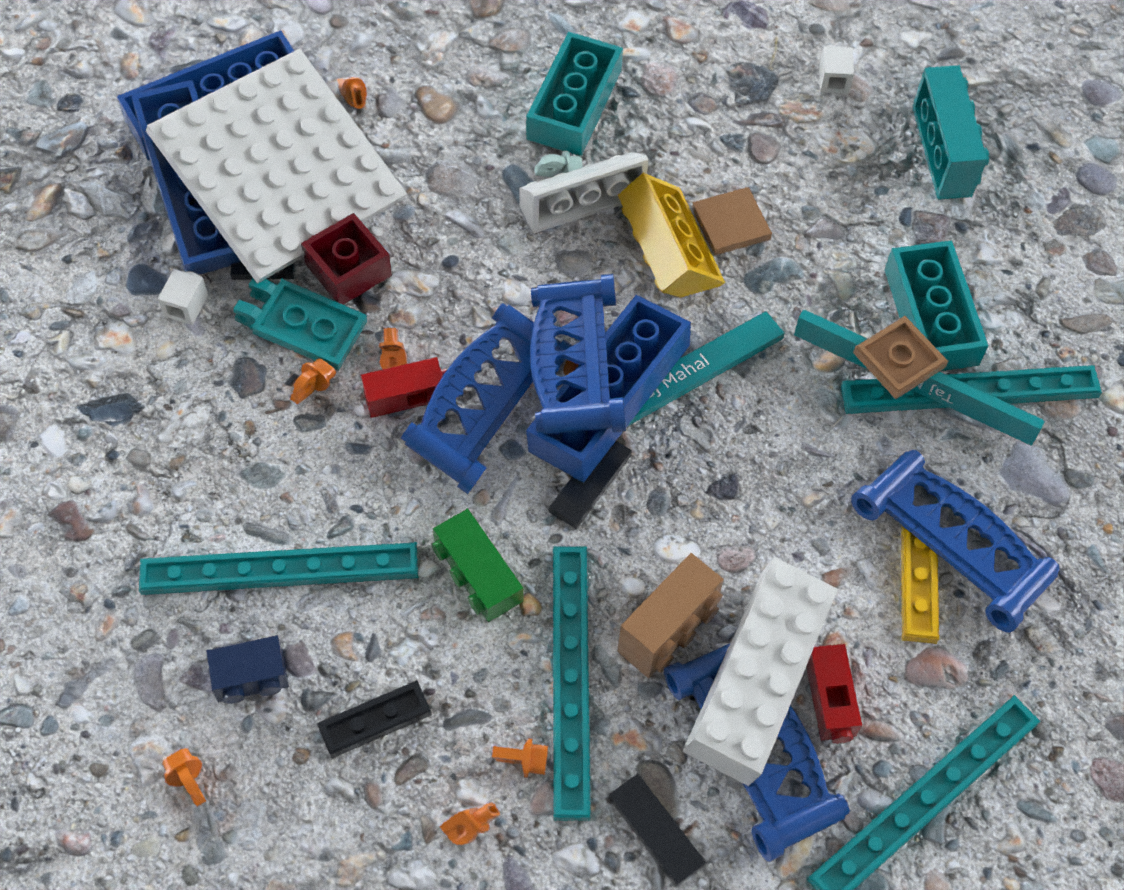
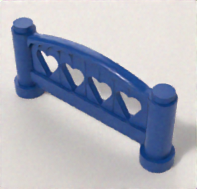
(593, 407)
(458, 453)
(1010, 590)
(784, 817)

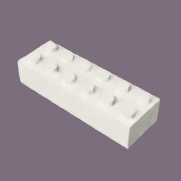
(760, 672)

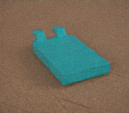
(301, 321)

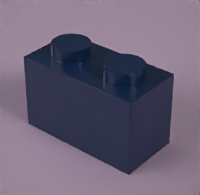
(247, 669)

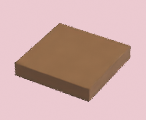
(731, 221)
(900, 357)

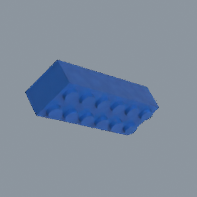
(212, 74)
(196, 237)
(640, 354)

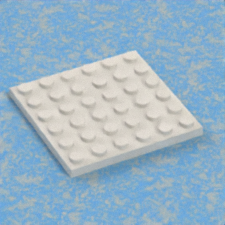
(275, 162)

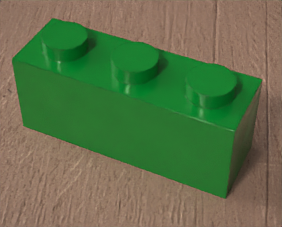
(477, 566)

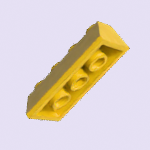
(669, 237)

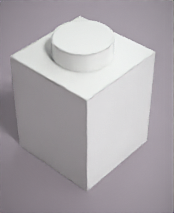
(836, 69)
(183, 296)

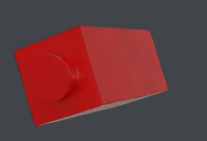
(401, 386)
(833, 694)

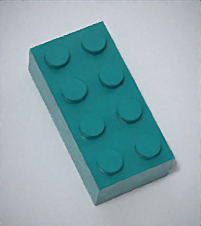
(574, 93)
(949, 132)
(937, 300)

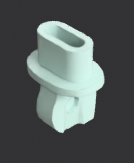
(554, 164)

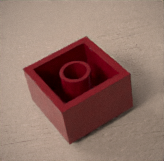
(347, 259)

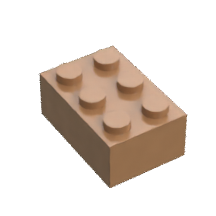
(670, 616)

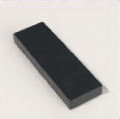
(579, 498)
(374, 719)
(657, 830)

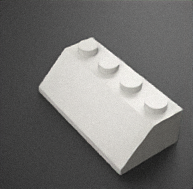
(579, 191)

